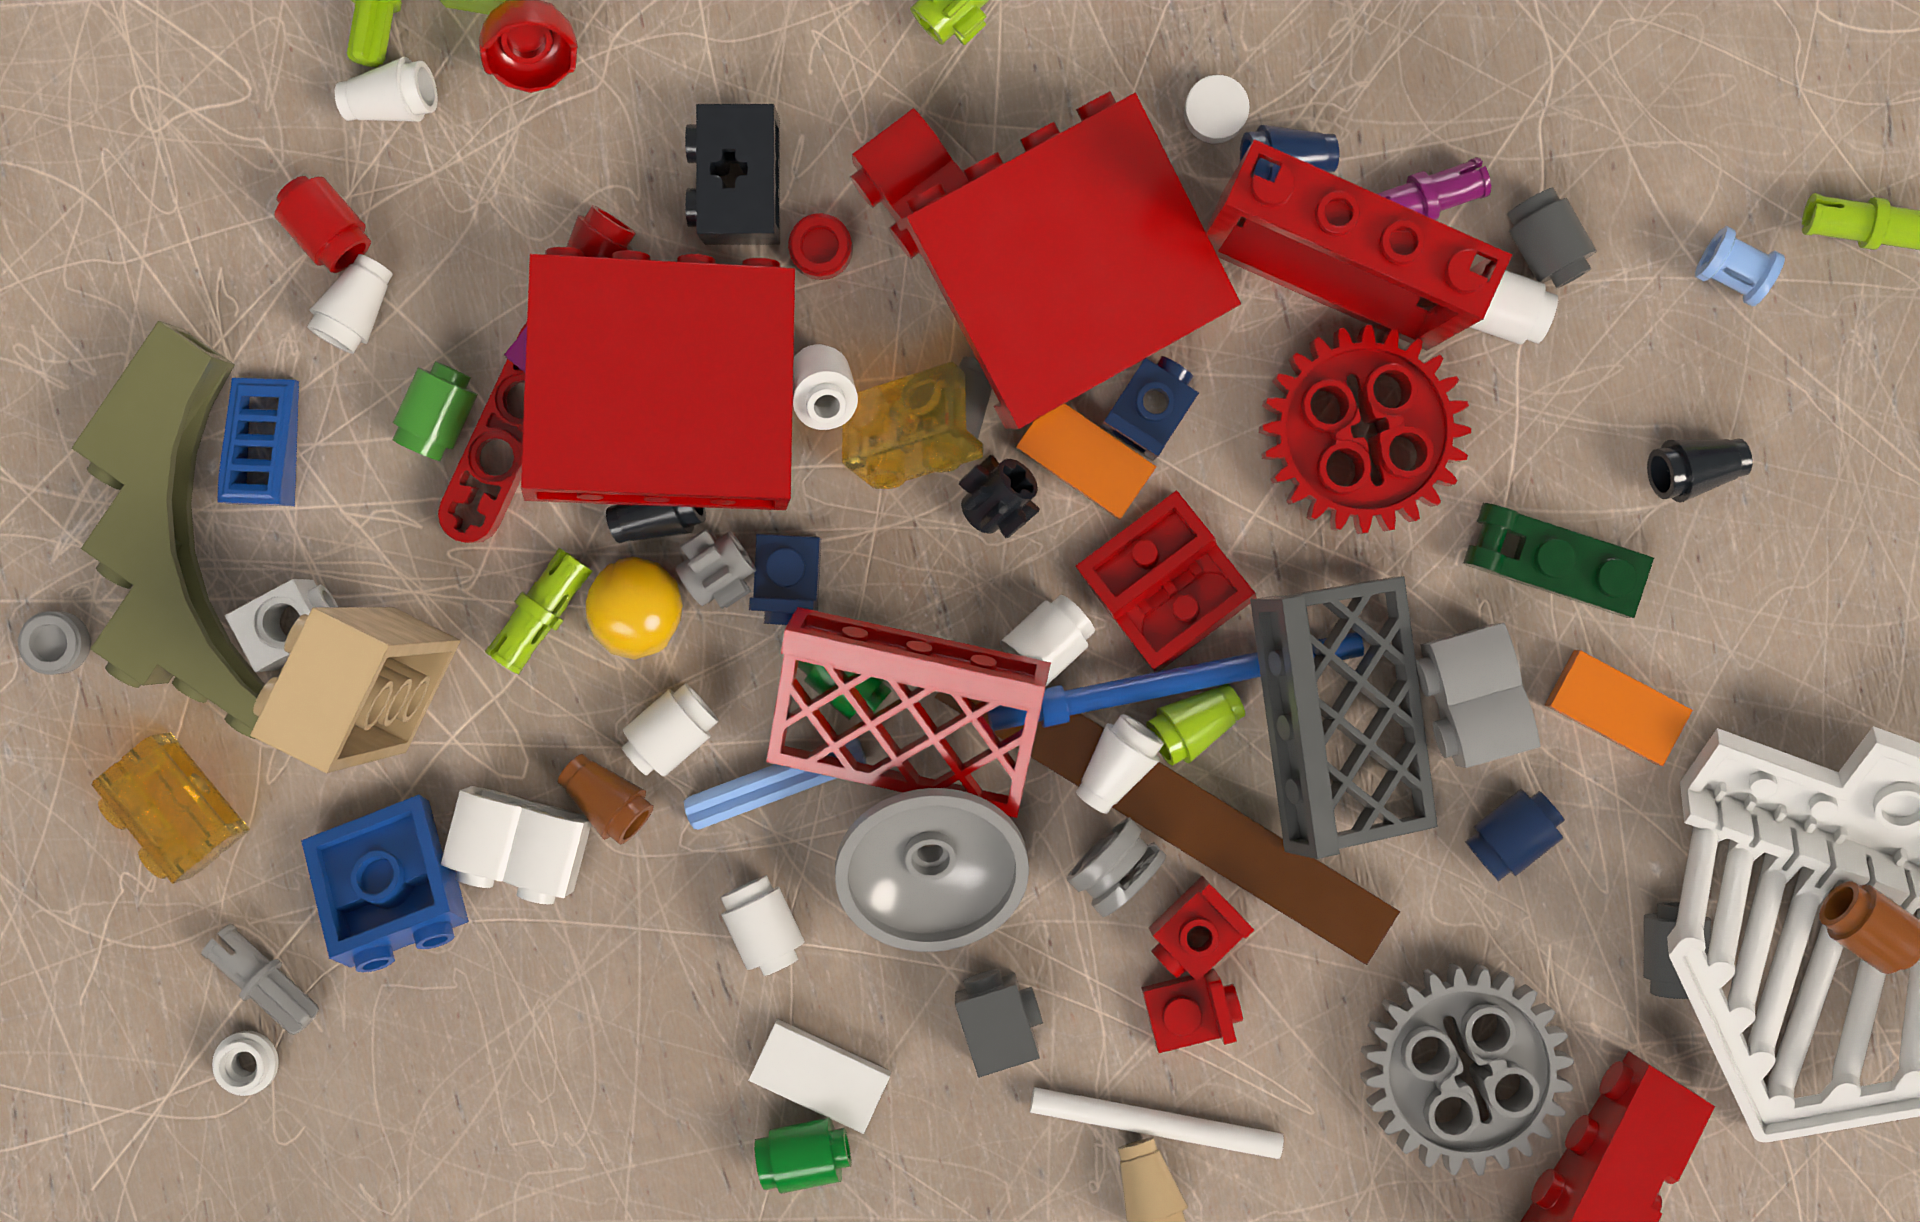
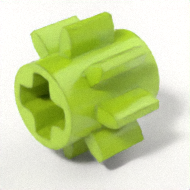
(949, 18)

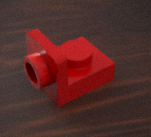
(1192, 1011)

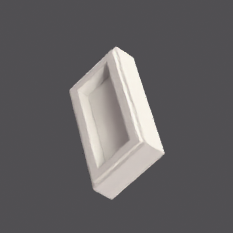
(820, 1076)

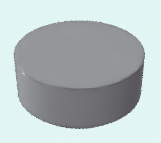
(54, 642)

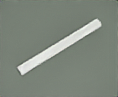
(1156, 1123)

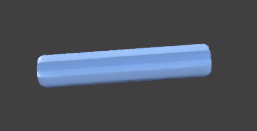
(755, 791)

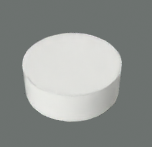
(1216, 109)

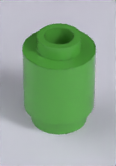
(434, 411)

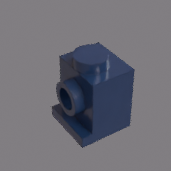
(1139, 427)

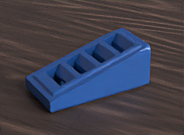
(234, 456)

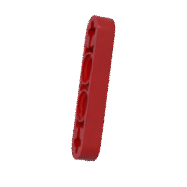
(494, 424)

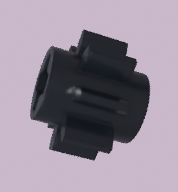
(999, 496)

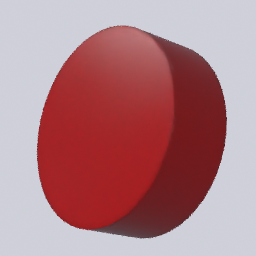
(820, 246)

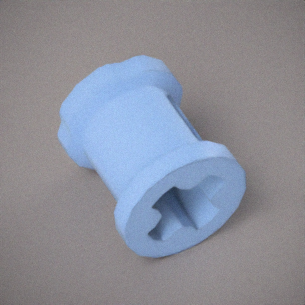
(1739, 266)

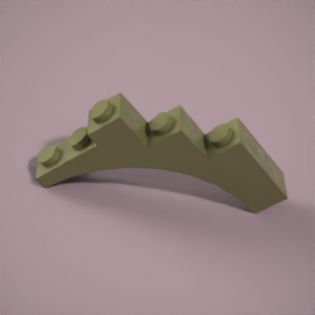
(147, 448)

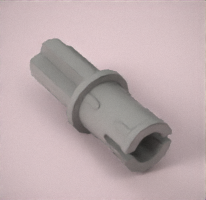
(262, 981)

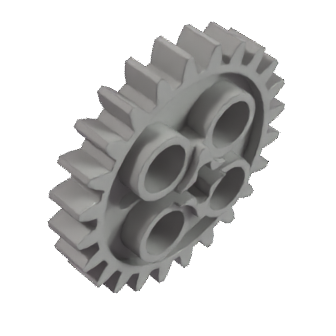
(1516, 1047)

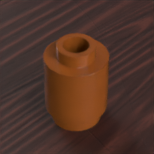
(1872, 927)

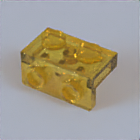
(910, 428)

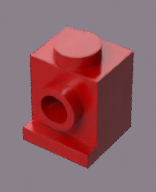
(1197, 907)

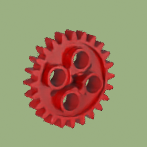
(1421, 417)

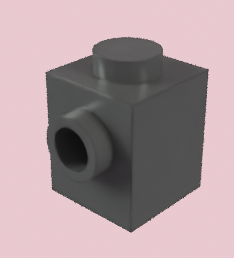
(998, 1021)

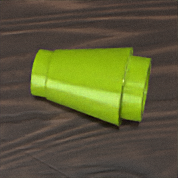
(1195, 722)

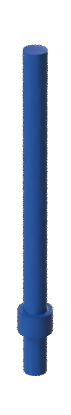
(1061, 704)

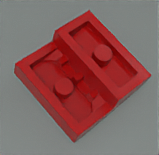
(1166, 582)

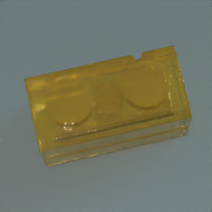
(168, 808)

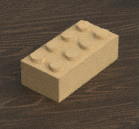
(352, 686)

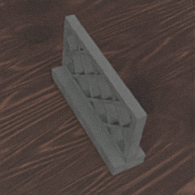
(1300, 736)

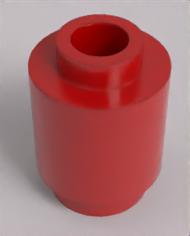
(321, 223)

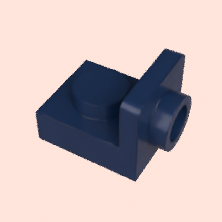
(785, 576)

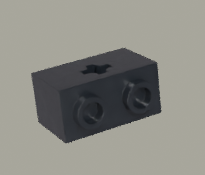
(742, 136)

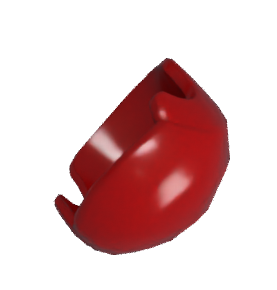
(528, 45)

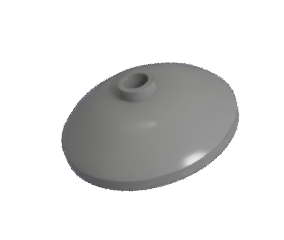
(936, 893)

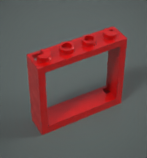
(1353, 249)

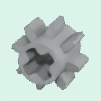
(715, 568)

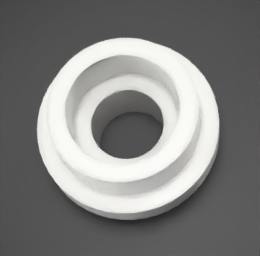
(230, 1073)

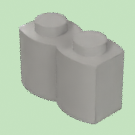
(1477, 696)

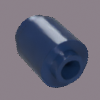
(1516, 834)

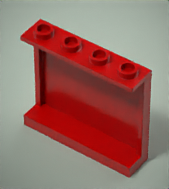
(1070, 258)
(658, 381)

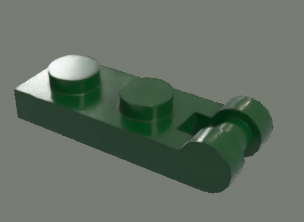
(1560, 561)

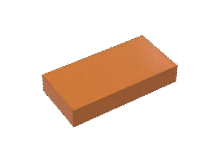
(1087, 459)
(1618, 707)

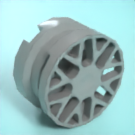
(1116, 867)

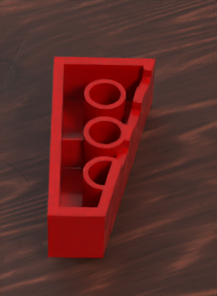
(1623, 1149)

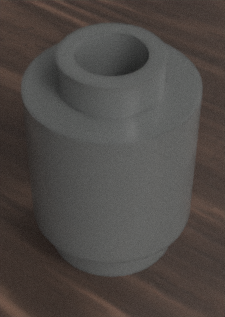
(1551, 238)
(1656, 959)

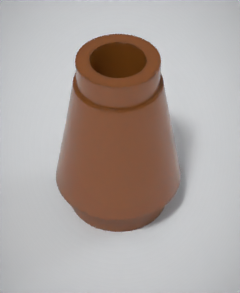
(606, 799)

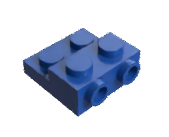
(383, 885)

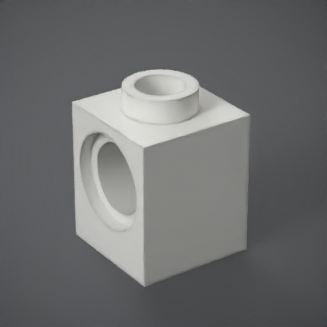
(258, 621)

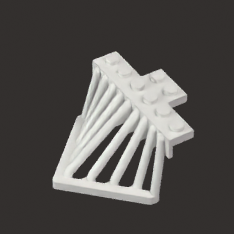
(1837, 830)

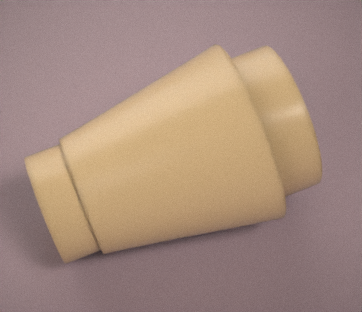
(1149, 1185)

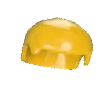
(633, 607)

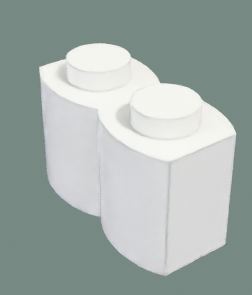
(515, 843)

